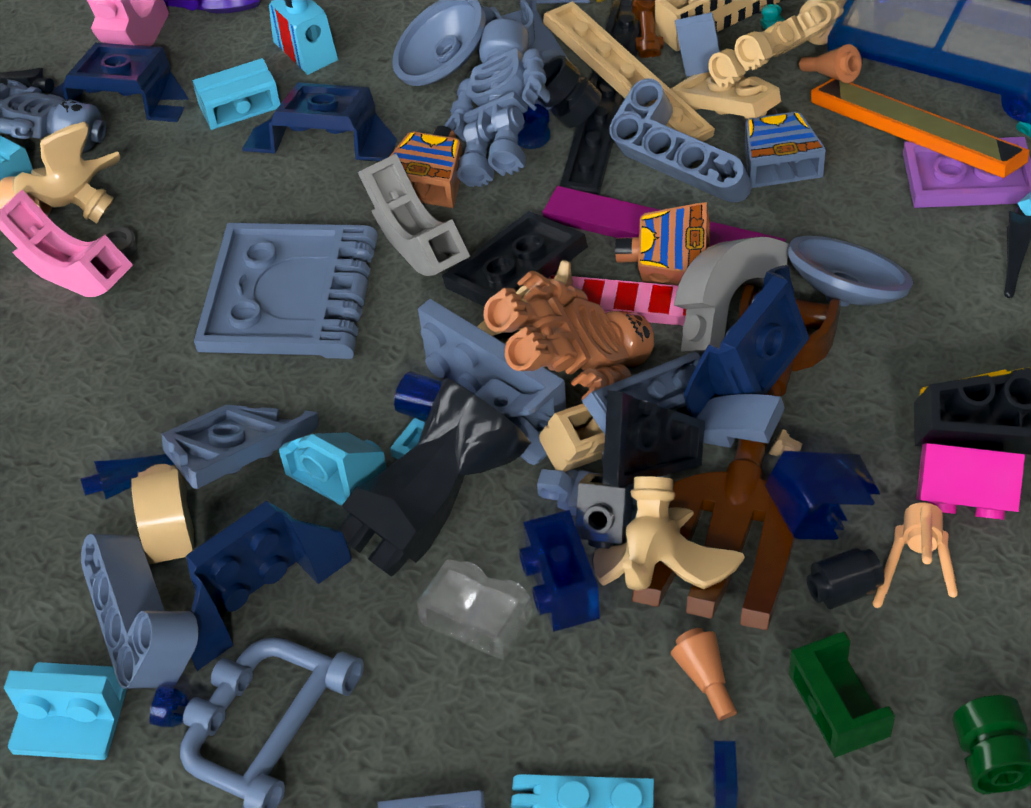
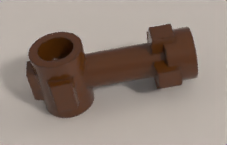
(648, 44)

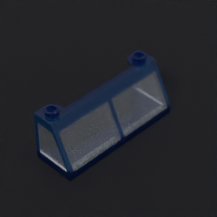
(954, 40)

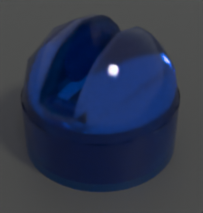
(163, 703)

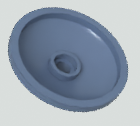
(439, 41)
(848, 271)

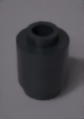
(845, 577)

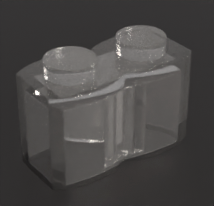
(475, 608)

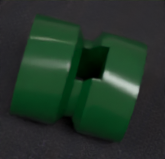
(996, 739)

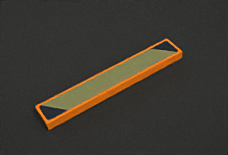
(921, 127)

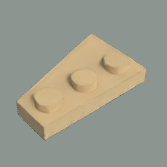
(747, 97)

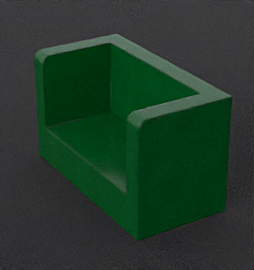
(837, 696)

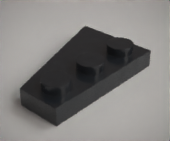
(647, 440)

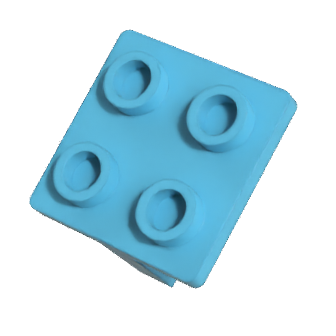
(64, 710)

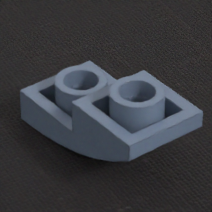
(741, 417)

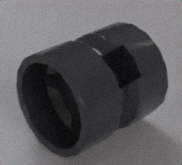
(571, 96)

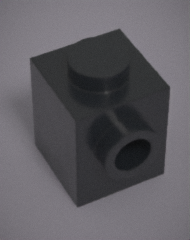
(602, 511)

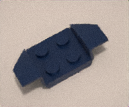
(128, 72)
(327, 108)
(754, 348)
(246, 557)

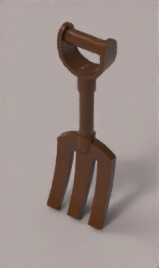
(741, 497)

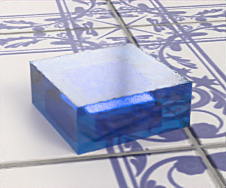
(725, 774)

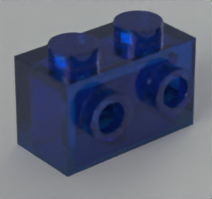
(561, 570)

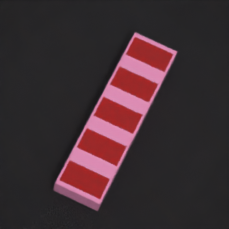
(646, 299)

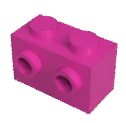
(970, 478)

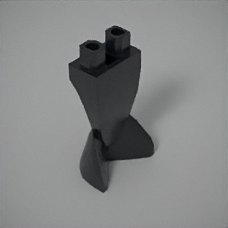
(418, 491)

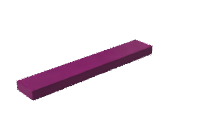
(618, 217)

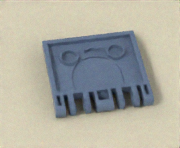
(282, 286)

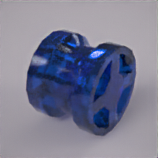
(535, 128)

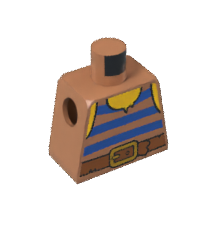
(432, 165)
(667, 243)

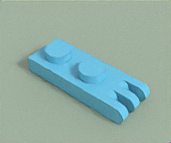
(581, 792)

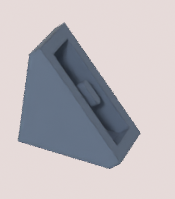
(697, 42)

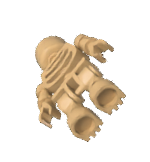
(756, 48)

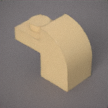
(162, 513)

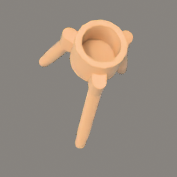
(923, 534)

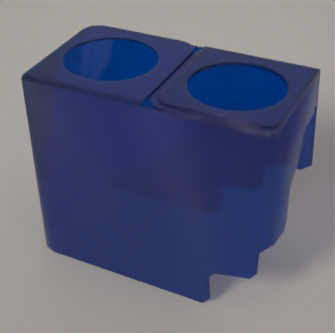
(813, 485)

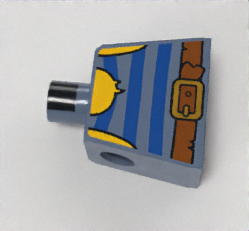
(782, 149)

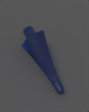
(116, 475)

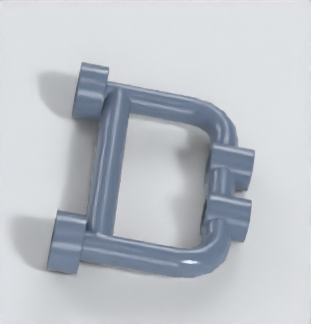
(232, 679)

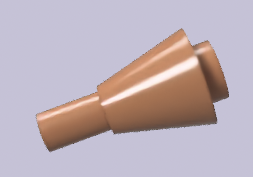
(840, 64)
(701, 660)

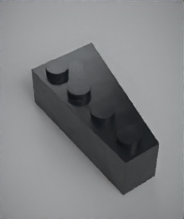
(977, 413)

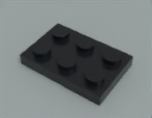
(522, 247)

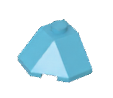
(332, 463)

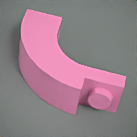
(128, 21)
(57, 256)

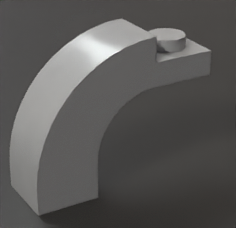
(406, 223)
(714, 279)

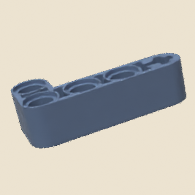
(683, 151)
(142, 638)

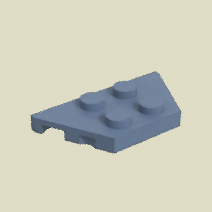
(230, 439)

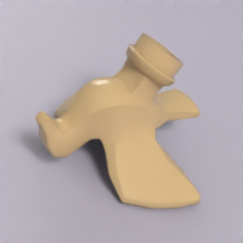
(67, 175)
(656, 538)

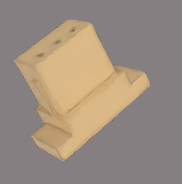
(784, 443)

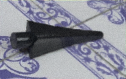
(29, 78)
(1017, 244)

